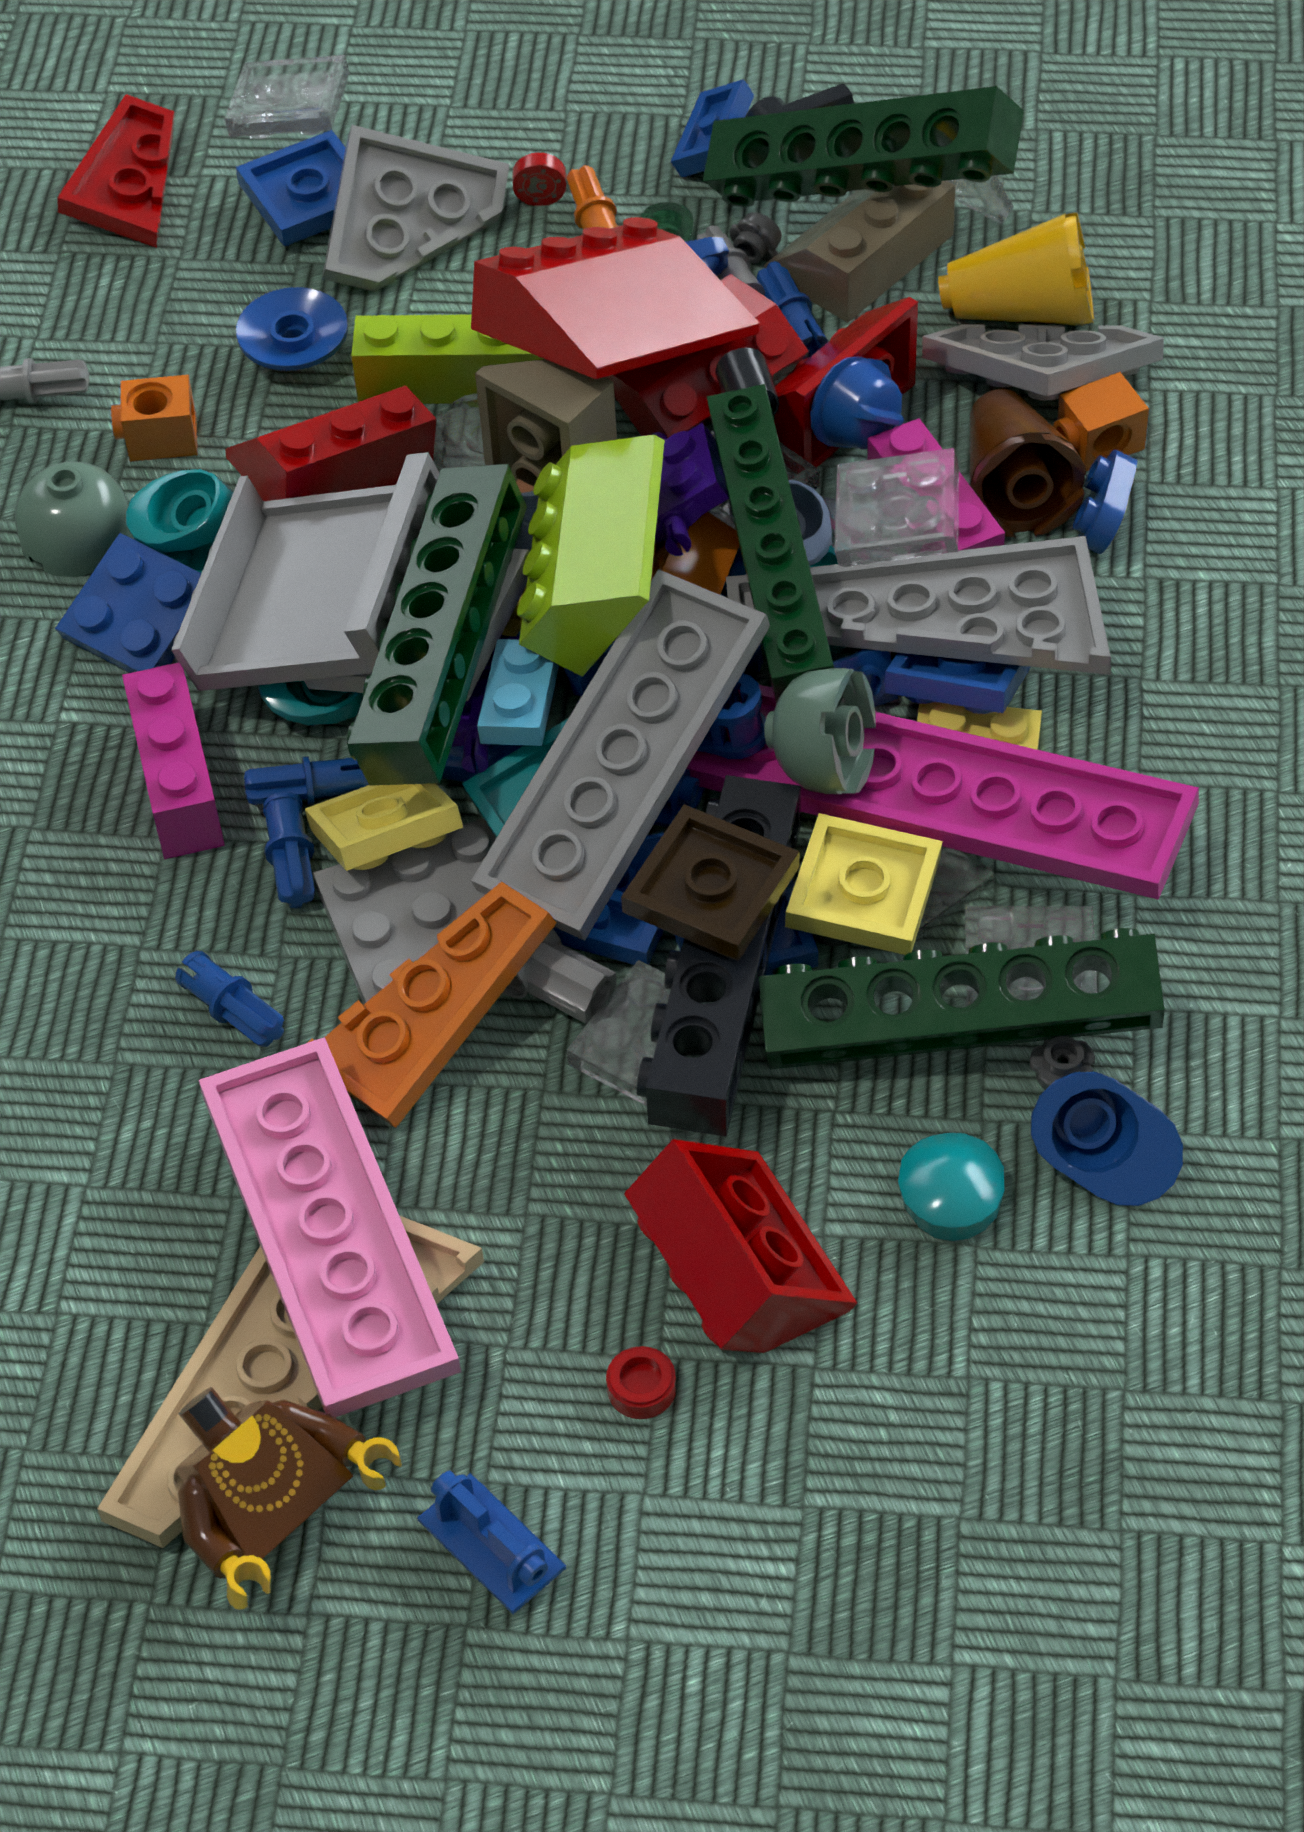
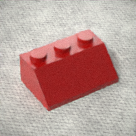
(878, 334)
(674, 392)
(339, 449)
(736, 1246)

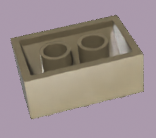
(868, 245)
(538, 412)

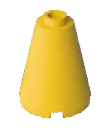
(1024, 278)

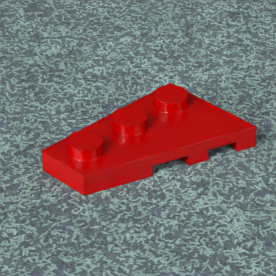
(124, 173)

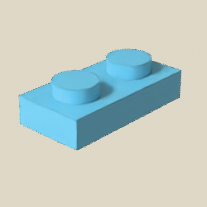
(517, 696)

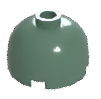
(70, 517)
(821, 730)

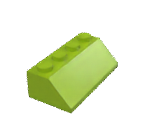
(426, 353)
(590, 549)

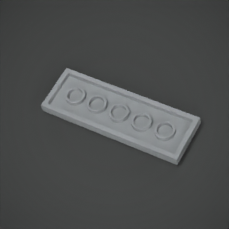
(623, 752)

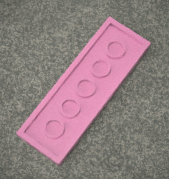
(328, 1229)

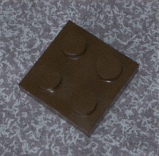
(710, 882)

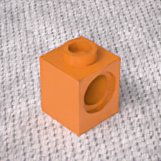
(156, 418)
(1103, 418)

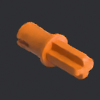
(592, 206)

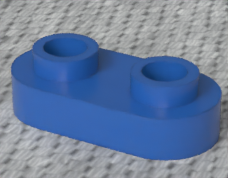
(1104, 508)

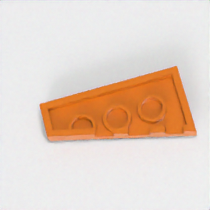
(422, 1017)

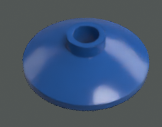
(291, 328)

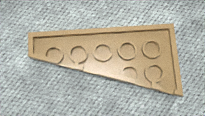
(245, 1359)

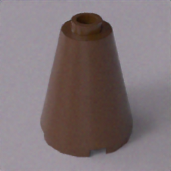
(1022, 465)

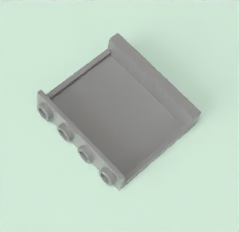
(302, 582)

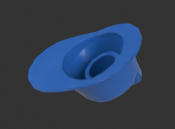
(855, 403)
(1107, 1138)

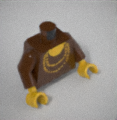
(262, 1480)

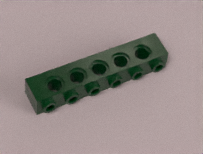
(864, 146)
(769, 535)
(437, 626)
(995, 1018)

